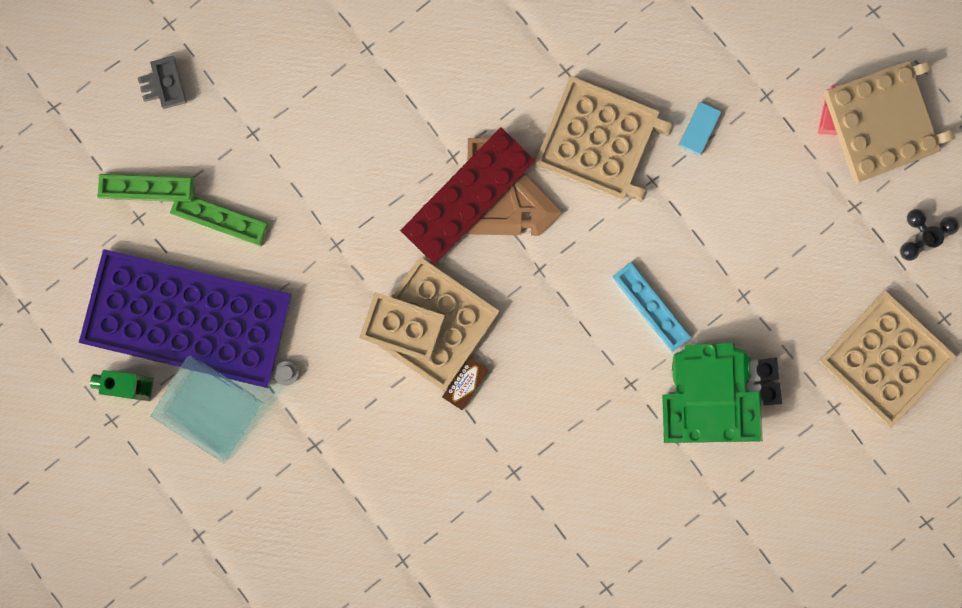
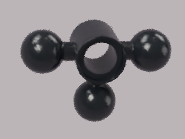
(917, 218)

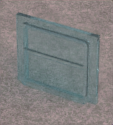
(206, 408)

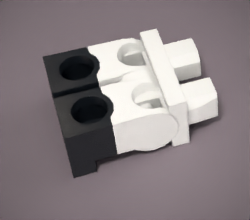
(765, 371)

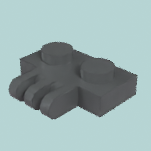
(163, 83)

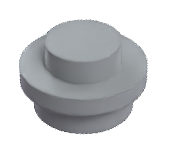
(286, 373)

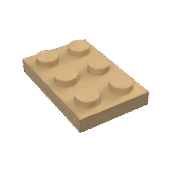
(402, 327)

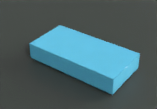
(699, 128)

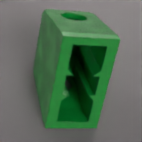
(123, 385)

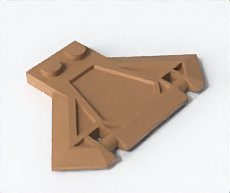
(506, 213)

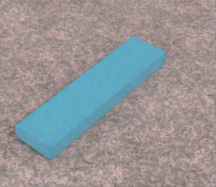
(651, 307)

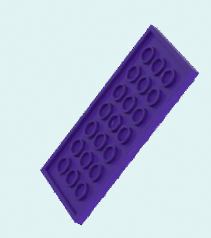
(181, 312)

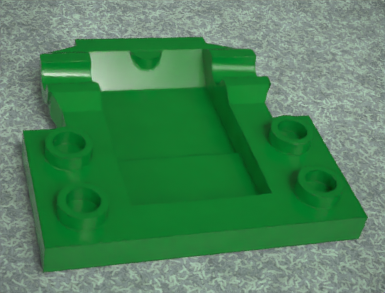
(712, 397)

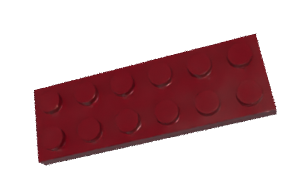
(467, 195)

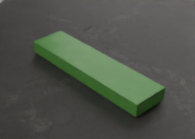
(146, 188)
(221, 220)

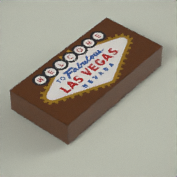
(465, 383)

